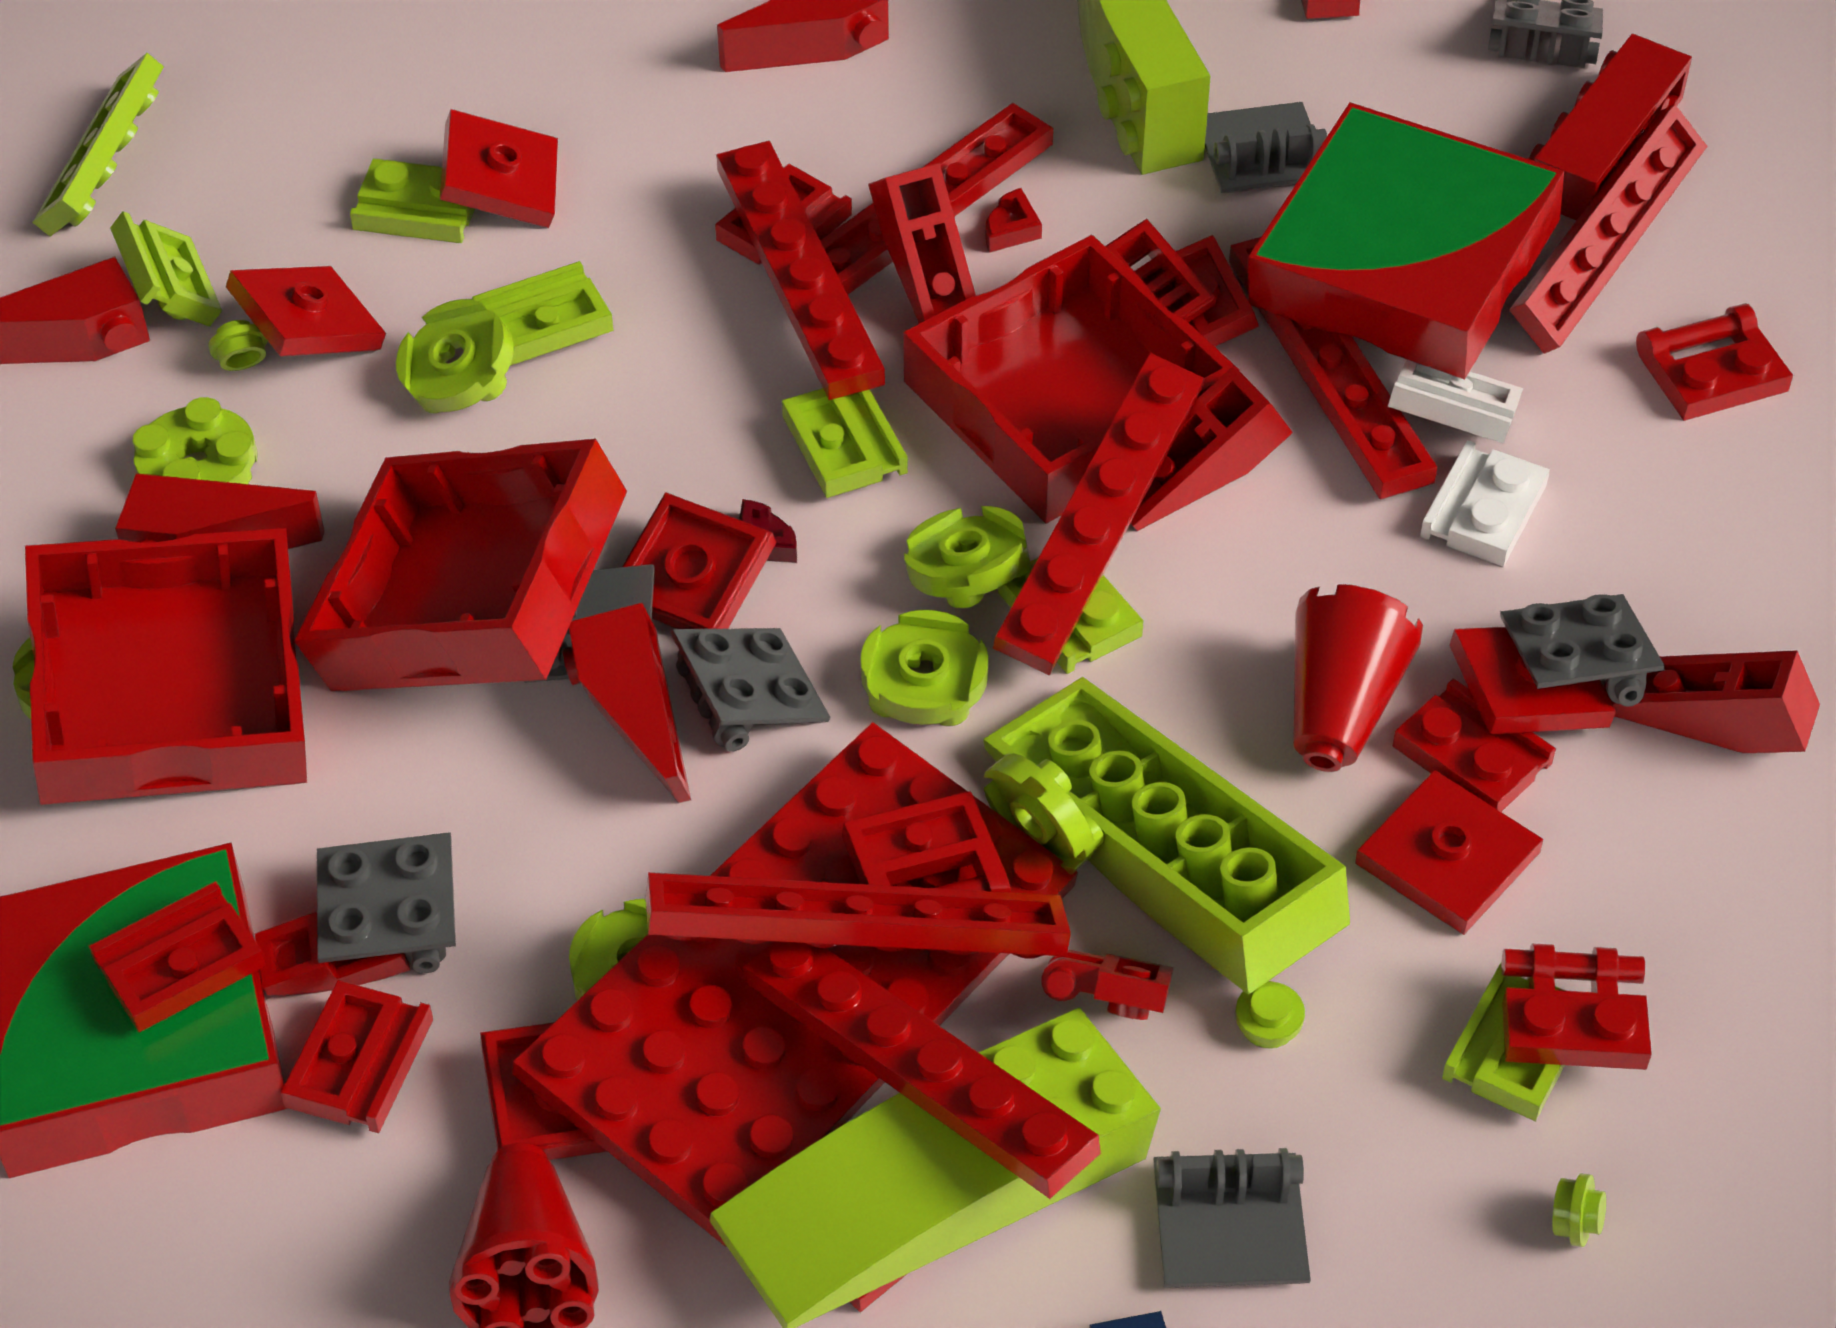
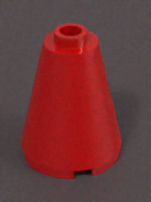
(1346, 670)

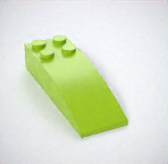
(1147, 80)
(1184, 838)
(911, 1190)

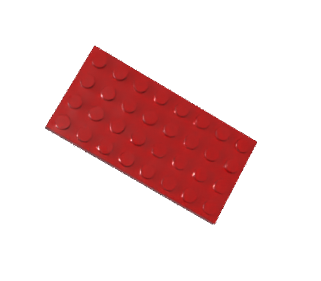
(707, 1077)

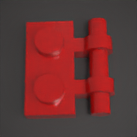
(1125, 983)
(1573, 1025)

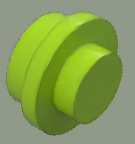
(238, 345)
(1270, 1015)
(1578, 1209)

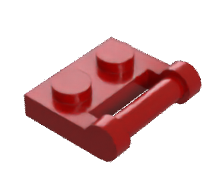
(1718, 376)
(925, 842)

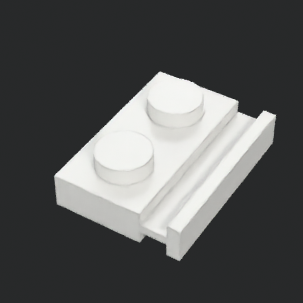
(1472, 404)
(1485, 503)

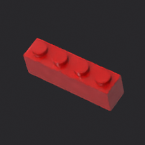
(1612, 117)

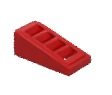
(1145, 241)

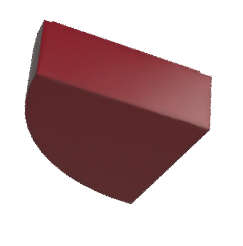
(761, 516)

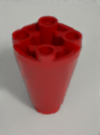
(523, 1250)

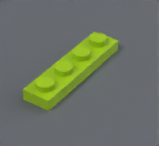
(92, 158)

